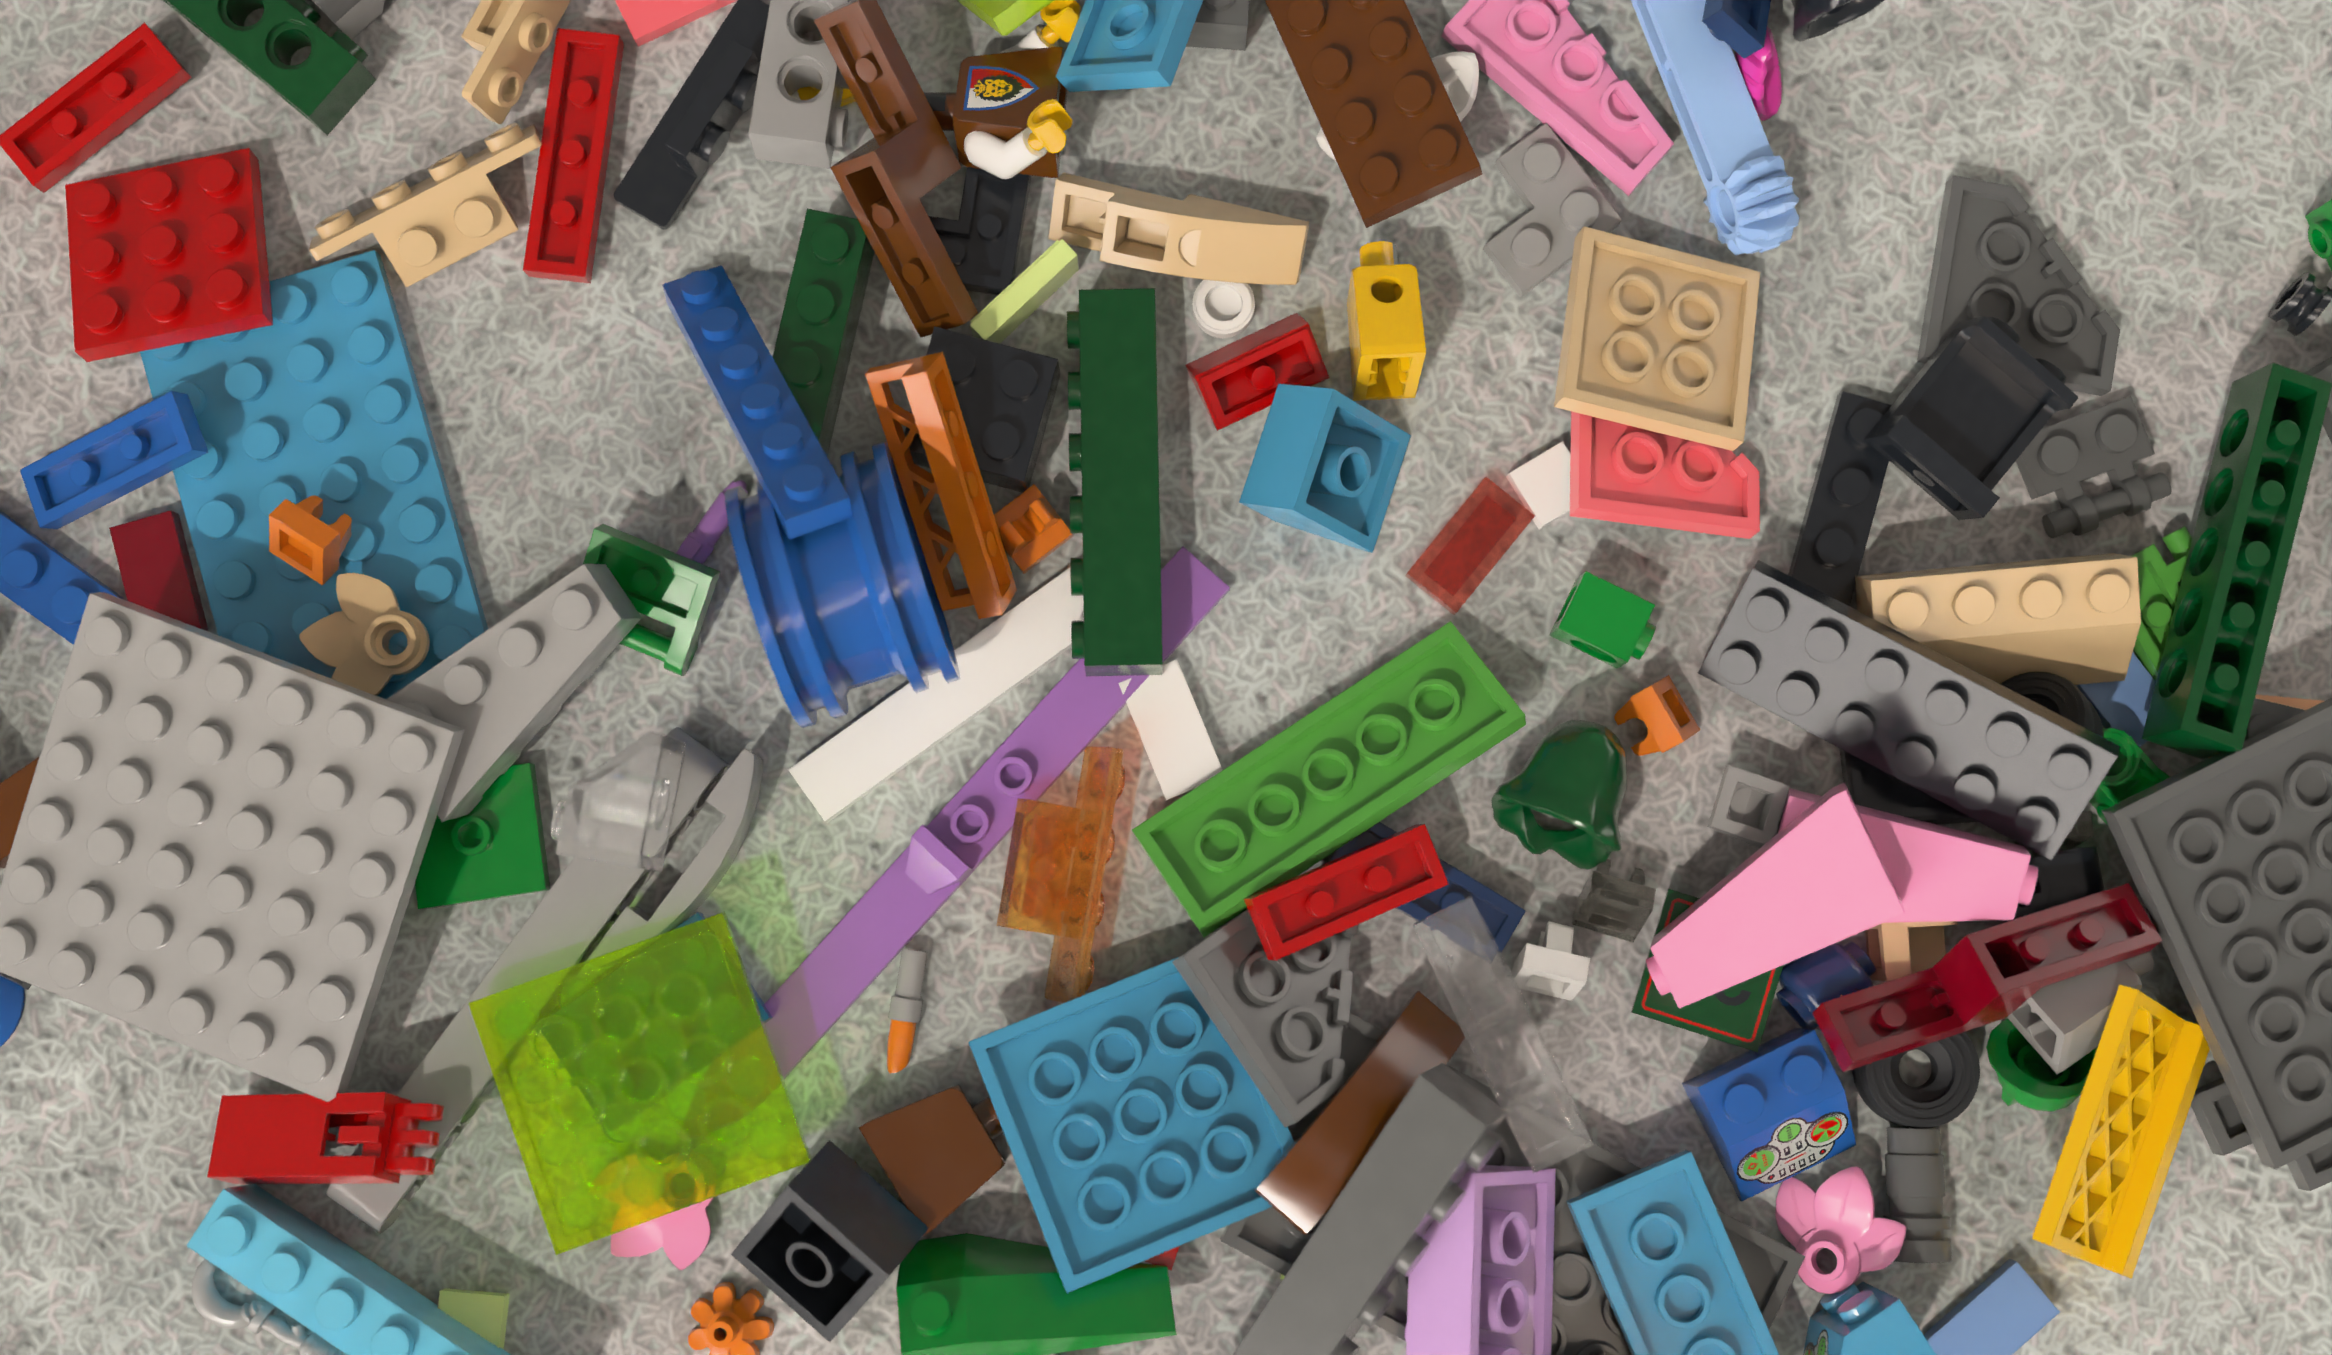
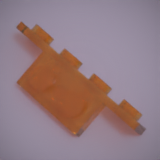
(1059, 871)

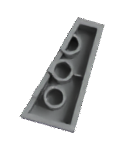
(519, 677)

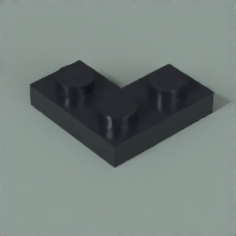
(988, 231)

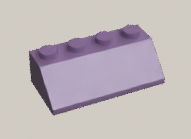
(1488, 1269)

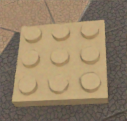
(1658, 339)

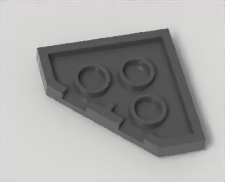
(2003, 267)
(1277, 1014)

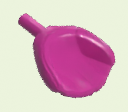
(1763, 77)

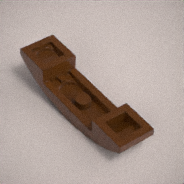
(1336, 1142)

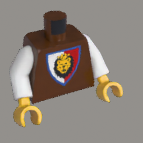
(1010, 103)

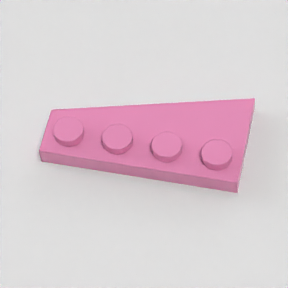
(1564, 81)

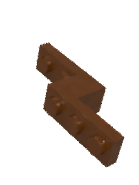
(896, 166)

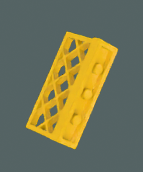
(2123, 1134)

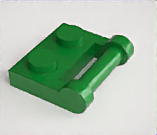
(660, 587)

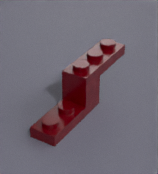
(1986, 976)

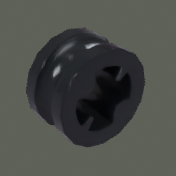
(2301, 304)

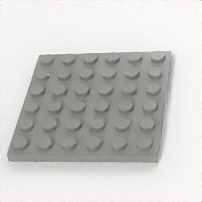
(220, 845)

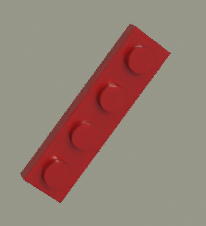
(573, 156)

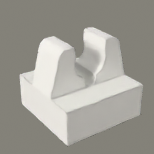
(1550, 965)

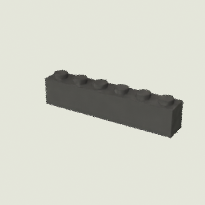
(1380, 1220)

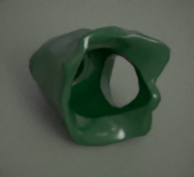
(1575, 777)

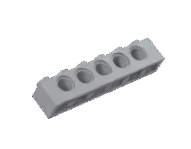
(788, 127)

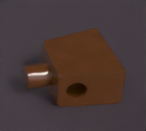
(937, 1151)

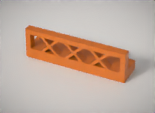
(953, 477)

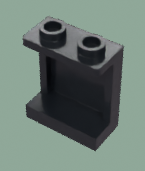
(1970, 415)

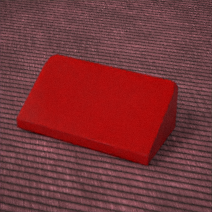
(1247, 372)

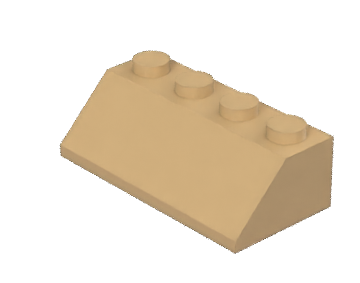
(2018, 616)

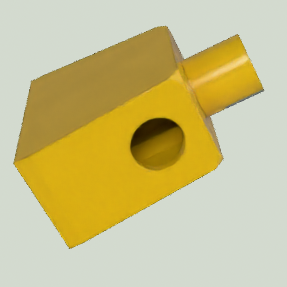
(1384, 325)

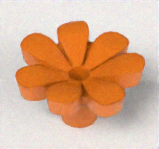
(735, 1317)

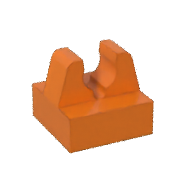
(1030, 529)
(306, 541)
(1664, 715)

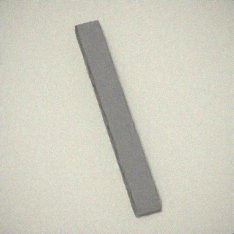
(554, 937)

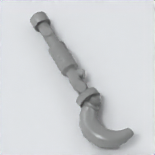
(254, 1315)

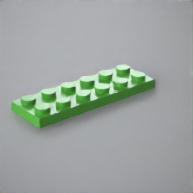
(1329, 777)

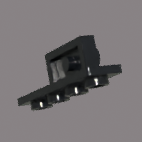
(698, 119)

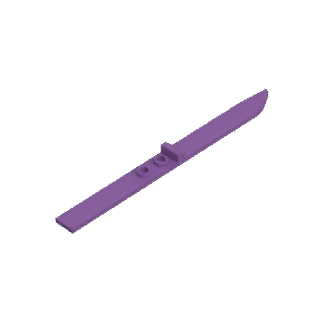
(969, 829)

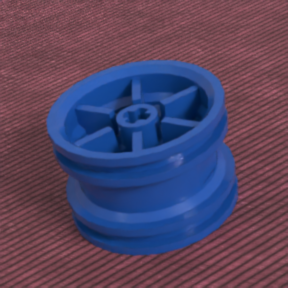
(845, 597)

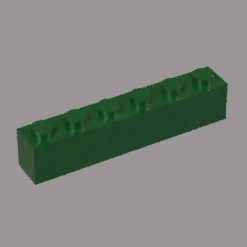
(1119, 483)

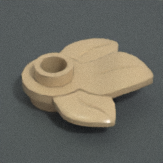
(360, 634)

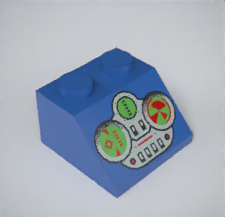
(1773, 1111)

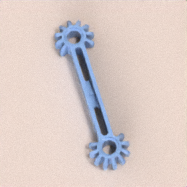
(1743, 180)

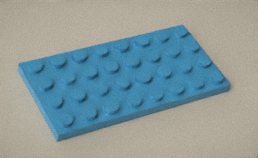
(329, 413)

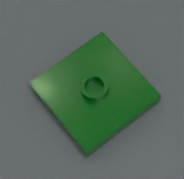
(489, 851)

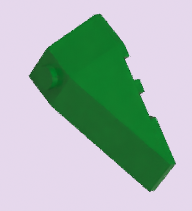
(1009, 1300)

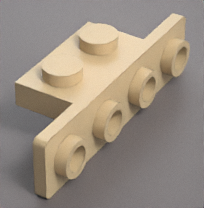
(511, 40)
(438, 217)

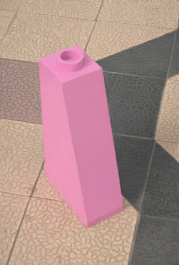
(1939, 868)
(1783, 902)

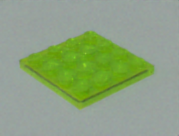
(640, 1082)

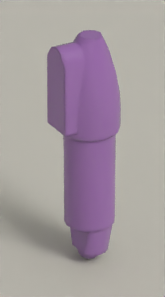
(701, 541)

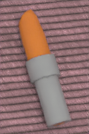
(905, 1009)

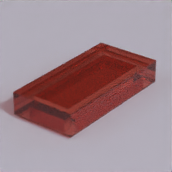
(1470, 545)

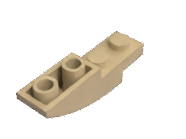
(1176, 236)

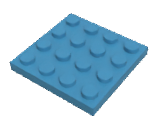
(1129, 1123)

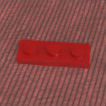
(93, 108)
(1346, 892)

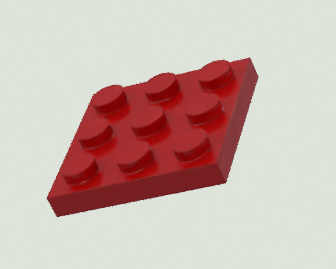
(167, 255)

